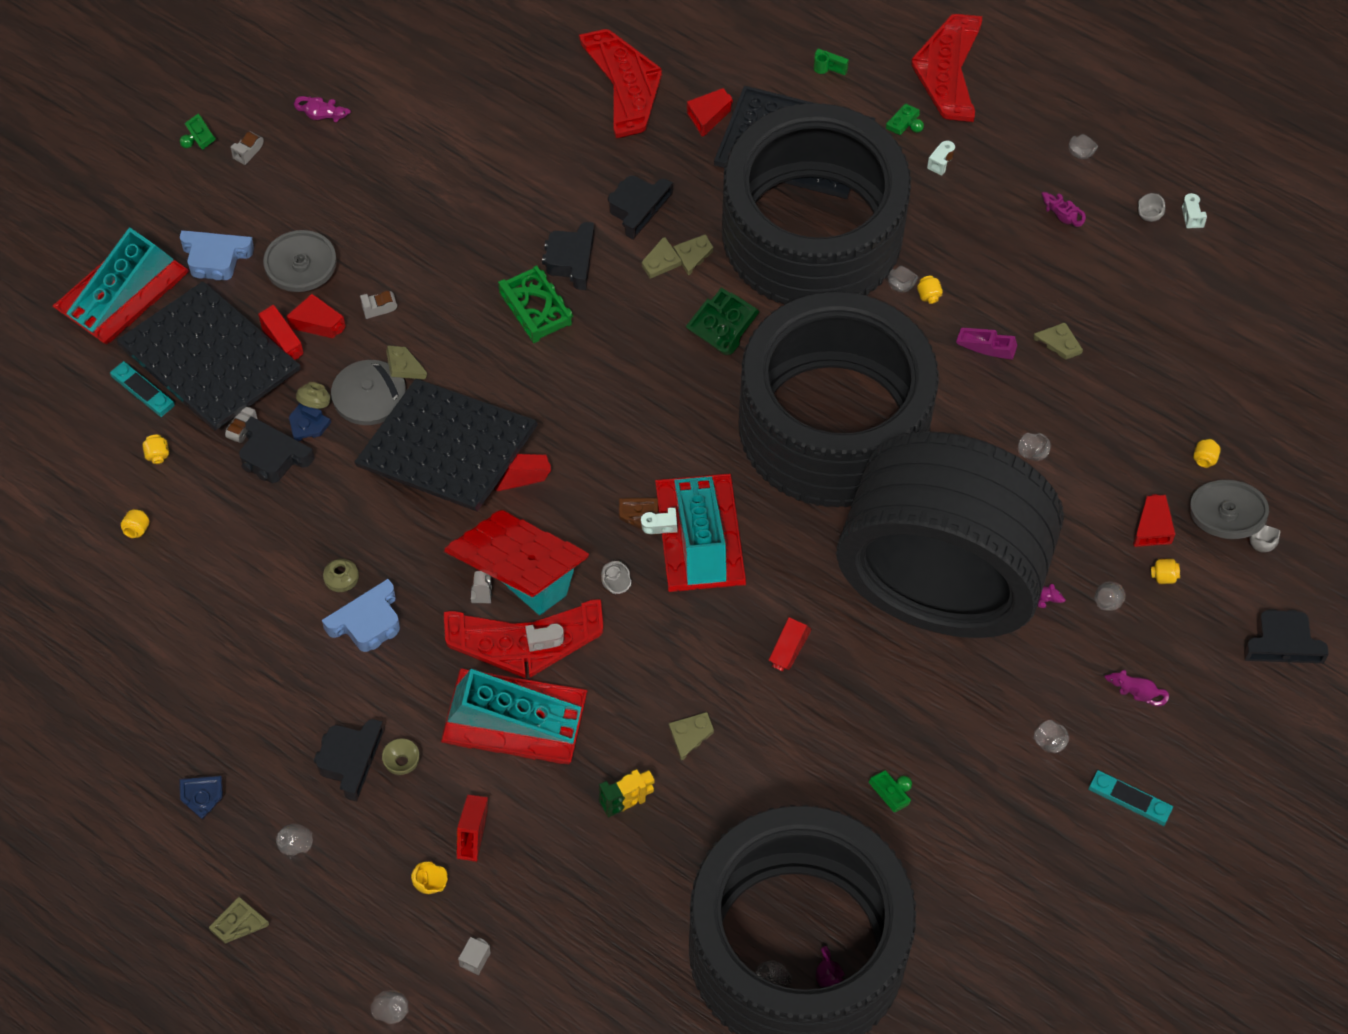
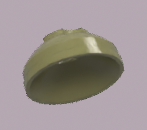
(313, 395)
(344, 581)
(400, 748)

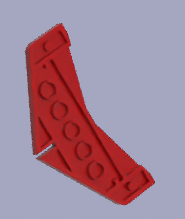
(940, 65)
(633, 77)
(507, 644)

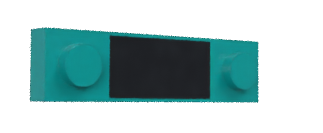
(142, 389)
(1130, 798)

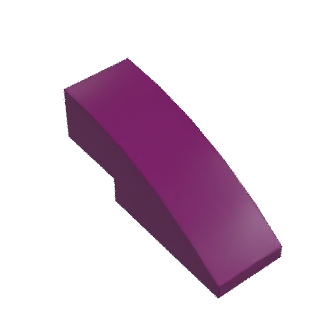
(987, 342)

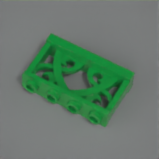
(531, 325)

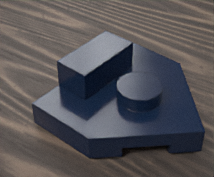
(308, 422)
(201, 794)

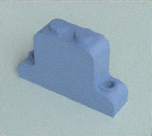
(214, 254)
(366, 619)

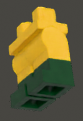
(626, 792)

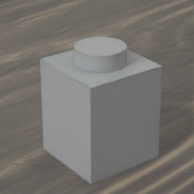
(474, 955)

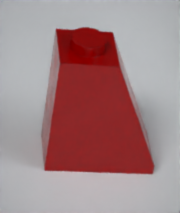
(709, 110)
(316, 318)
(279, 332)
(524, 470)
(1155, 523)
(789, 644)
(471, 827)

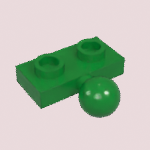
(903, 119)
(199, 132)
(890, 791)

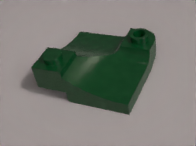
(722, 321)

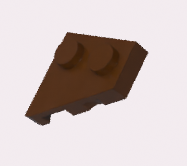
(633, 509)

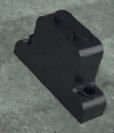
(638, 202)
(570, 254)
(271, 452)
(1285, 638)
(349, 755)

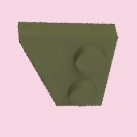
(693, 252)
(661, 259)
(1060, 341)
(403, 363)
(690, 733)
(237, 922)

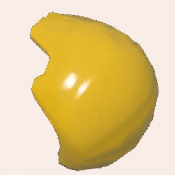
(429, 878)

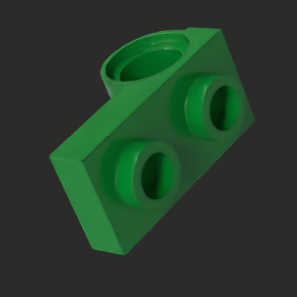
(827, 61)

